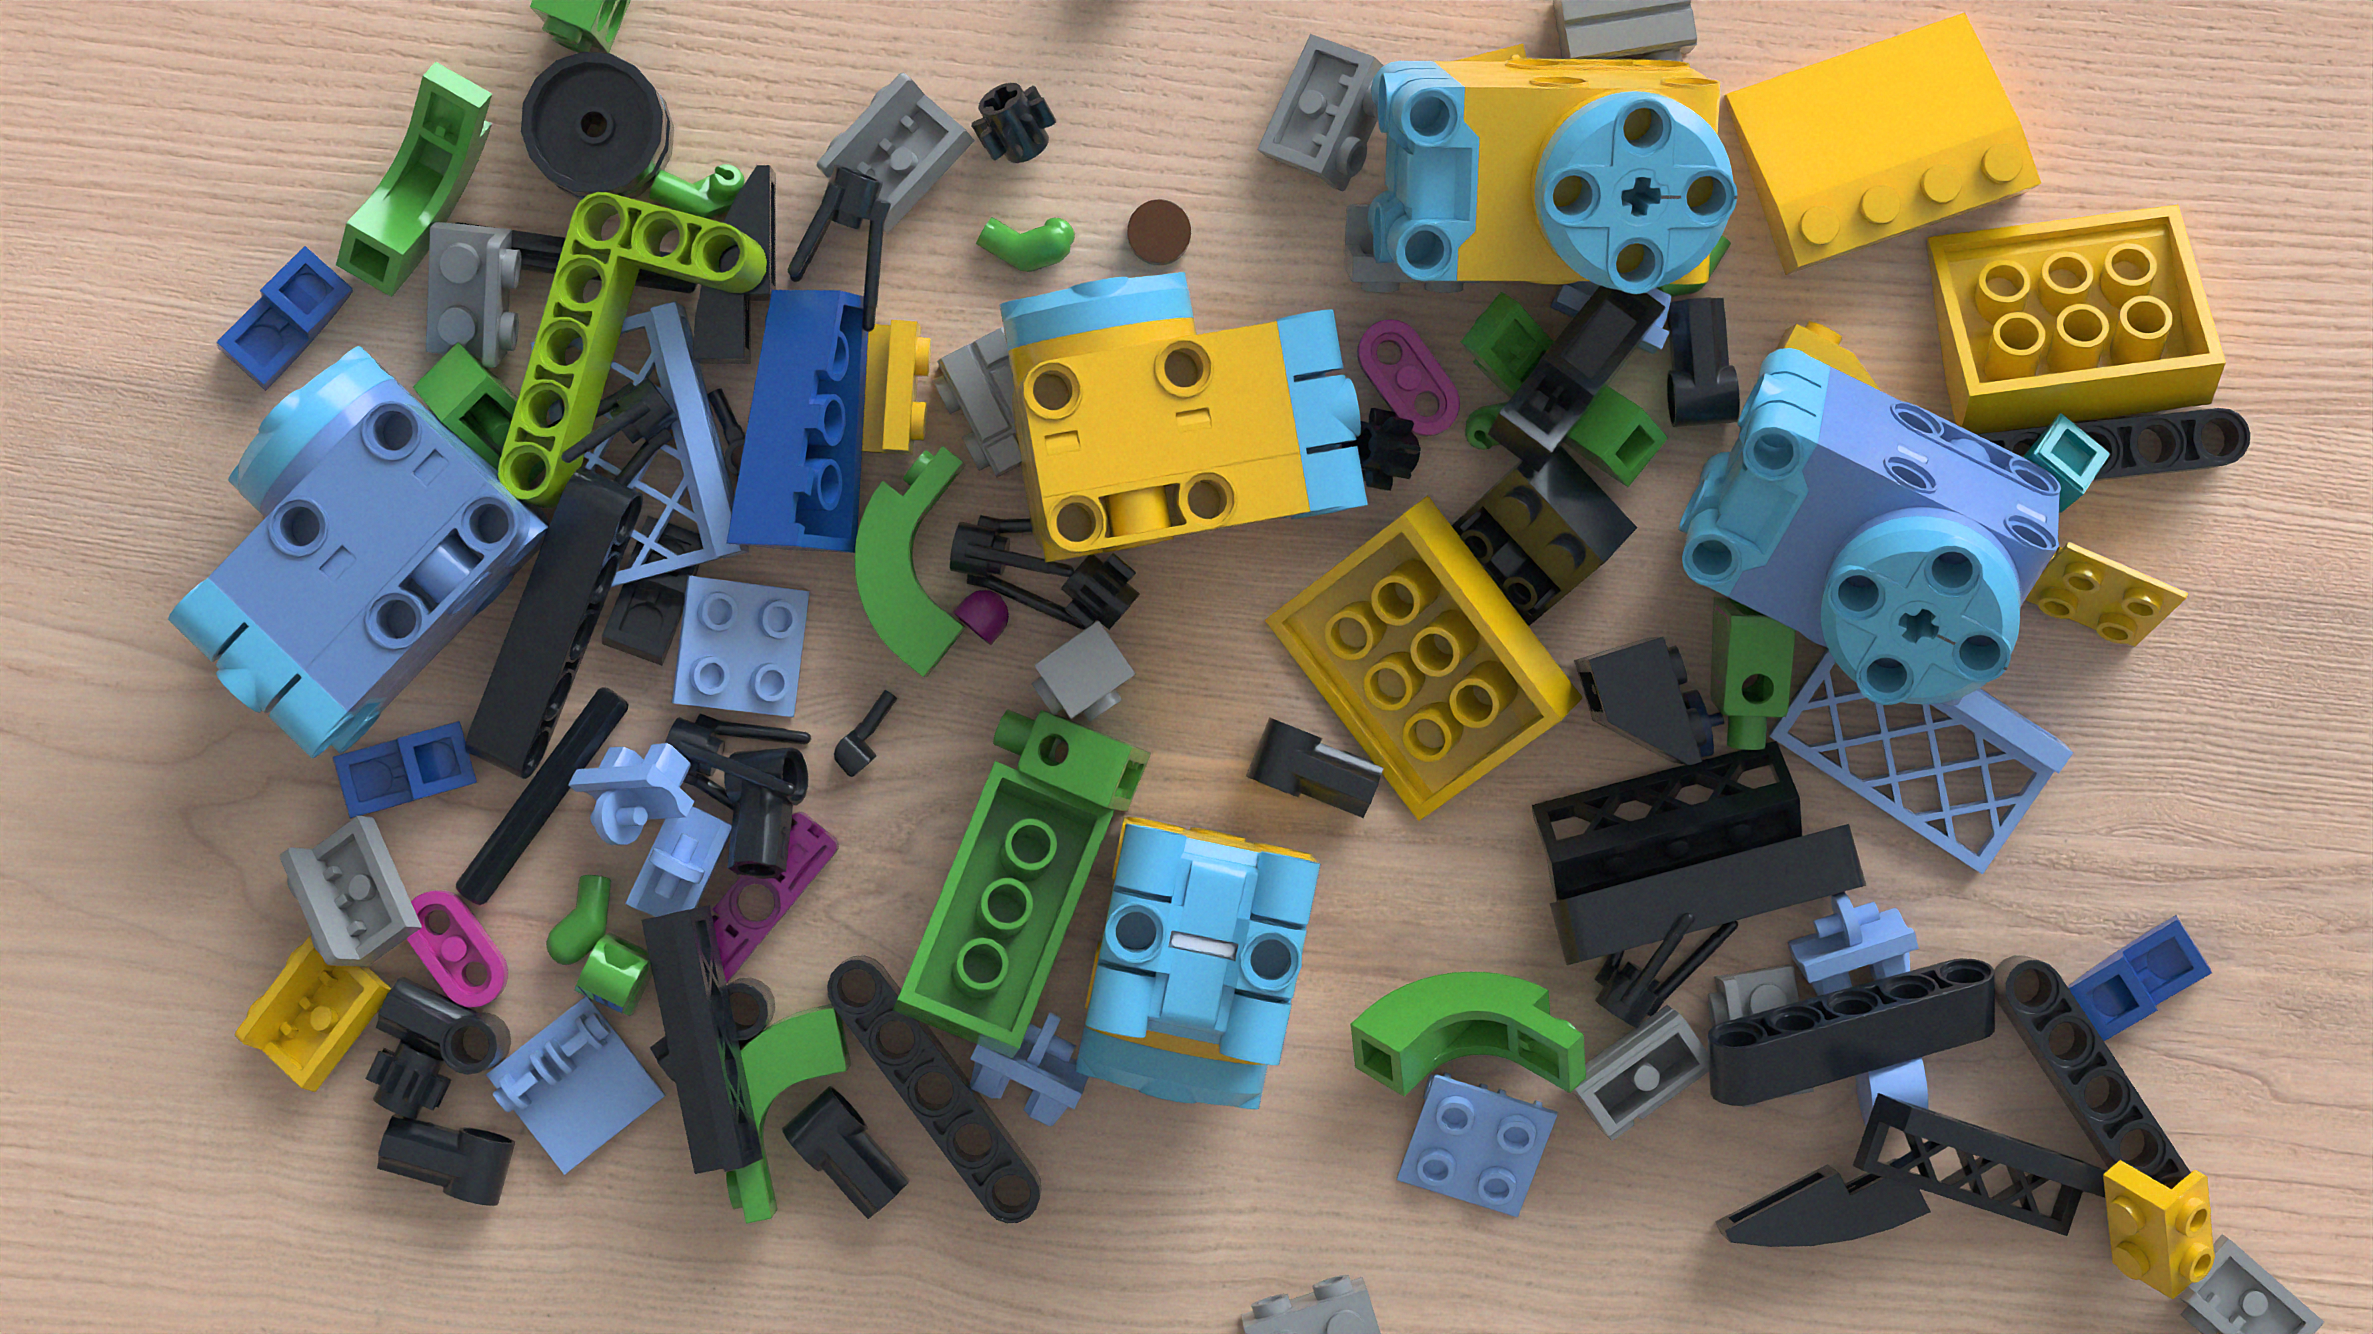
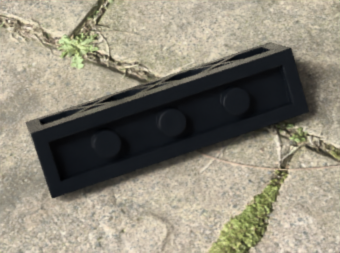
(1673, 830)
(702, 1040)
(1991, 1148)

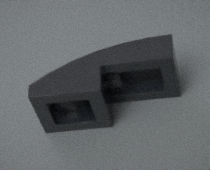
(652, 607)

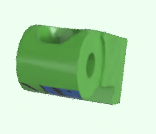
(615, 974)

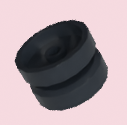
(579, 94)

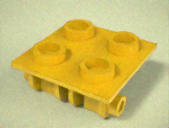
(2103, 595)

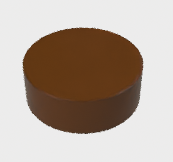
(1159, 232)

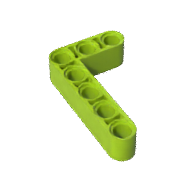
(601, 322)

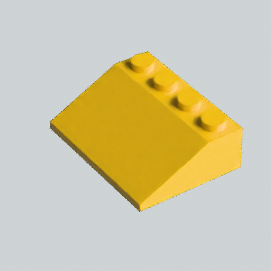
(1880, 142)
(2073, 320)
(1424, 659)

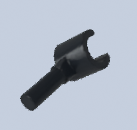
(732, 431)
(852, 751)

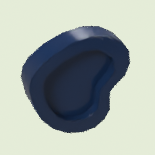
(1694, 699)

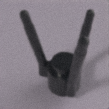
(848, 201)
(638, 413)
(982, 551)
(704, 752)
(1632, 991)

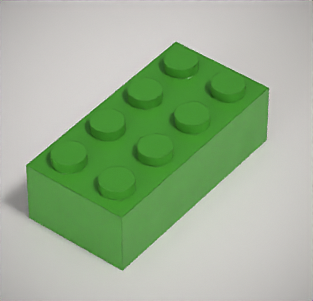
(1004, 910)

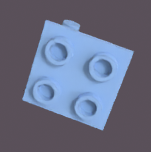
(740, 646)
(574, 1085)
(1476, 1144)

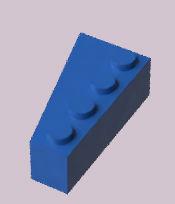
(805, 427)

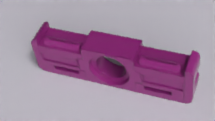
(808, 854)

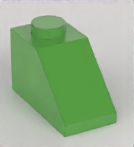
(471, 404)

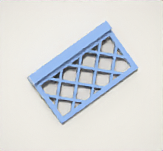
(696, 444)
(1978, 712)

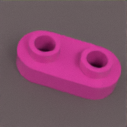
(1411, 376)
(451, 952)

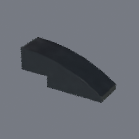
(724, 317)
(1574, 374)
(1824, 1211)

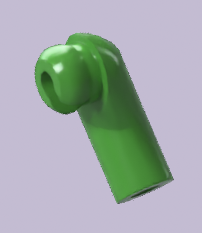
(1030, 249)

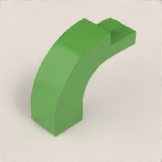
(422, 184)
(1614, 430)
(885, 569)
(1465, 1016)
(783, 1054)

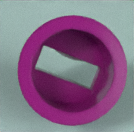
(984, 614)

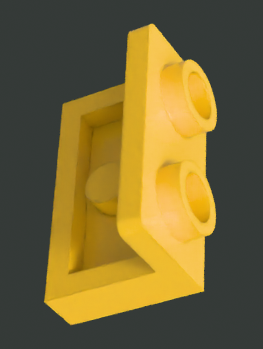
(890, 409)
(312, 1015)
(2159, 1230)

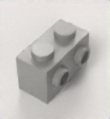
(1083, 674)
(1333, 1308)

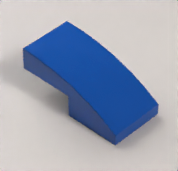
(285, 318)
(404, 770)
(2139, 978)

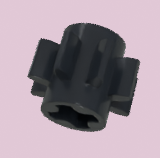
(1013, 122)
(1386, 449)
(1100, 591)
(408, 1080)

